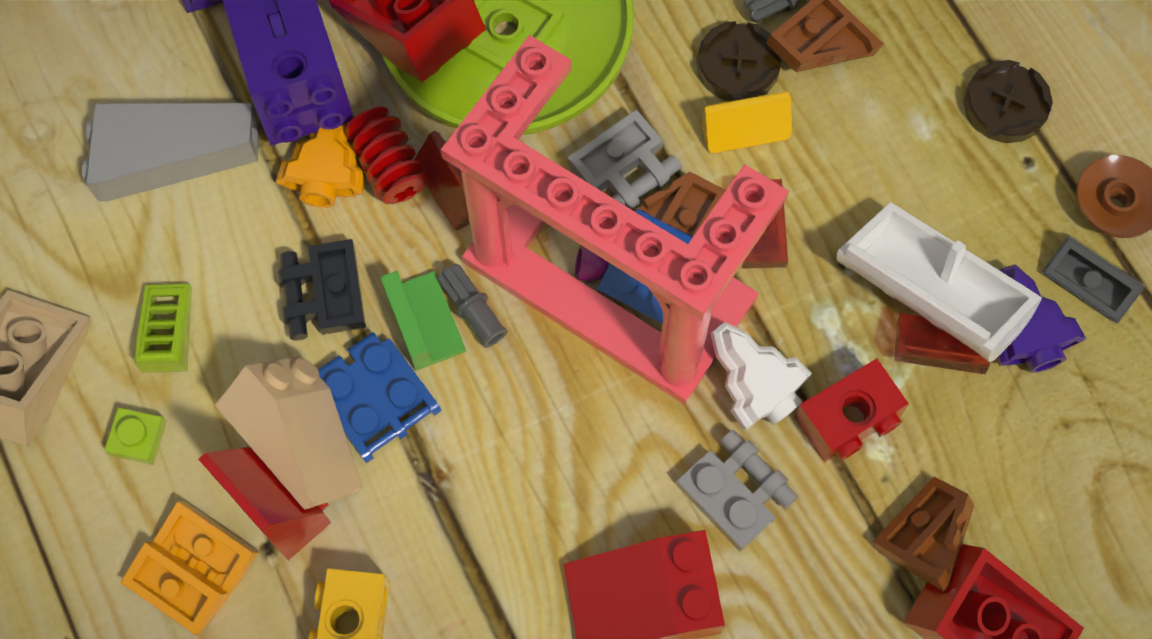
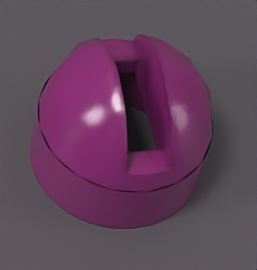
(589, 265)

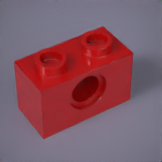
(866, 389)

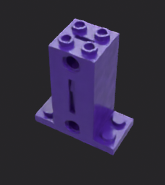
(286, 65)

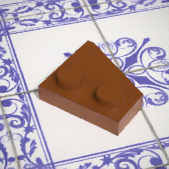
(929, 533)

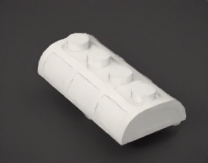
(940, 281)

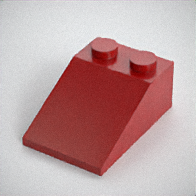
(414, 33)
(265, 499)
(647, 591)
(987, 603)

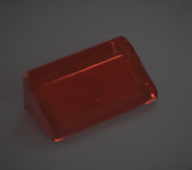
(445, 181)

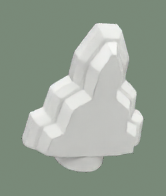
(757, 377)

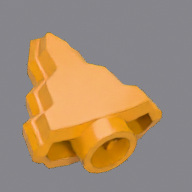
(323, 168)

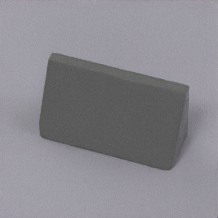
(1093, 278)

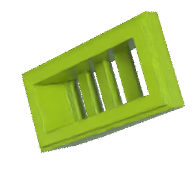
(164, 360)

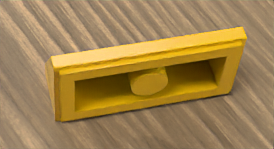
(747, 122)

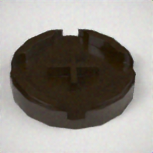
(737, 61)
(1007, 101)

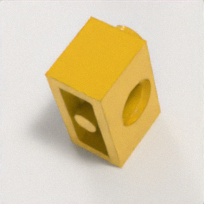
(351, 592)

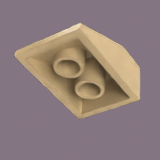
(35, 359)
(293, 428)

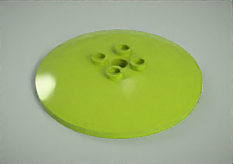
(586, 31)

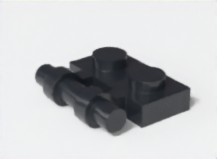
(336, 289)

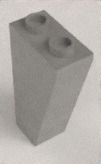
(165, 143)

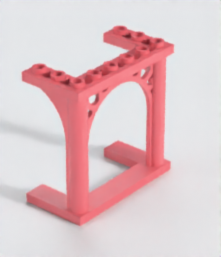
(519, 190)

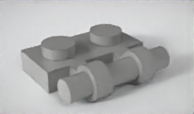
(619, 151)
(727, 500)

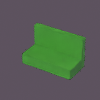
(423, 318)

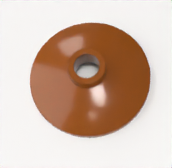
(1121, 179)

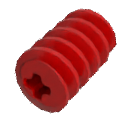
(386, 156)

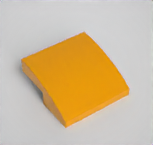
(189, 567)

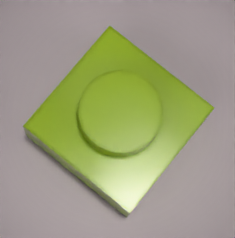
(135, 436)

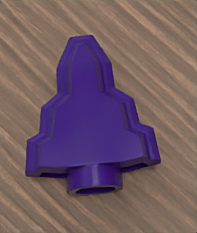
(1044, 335)

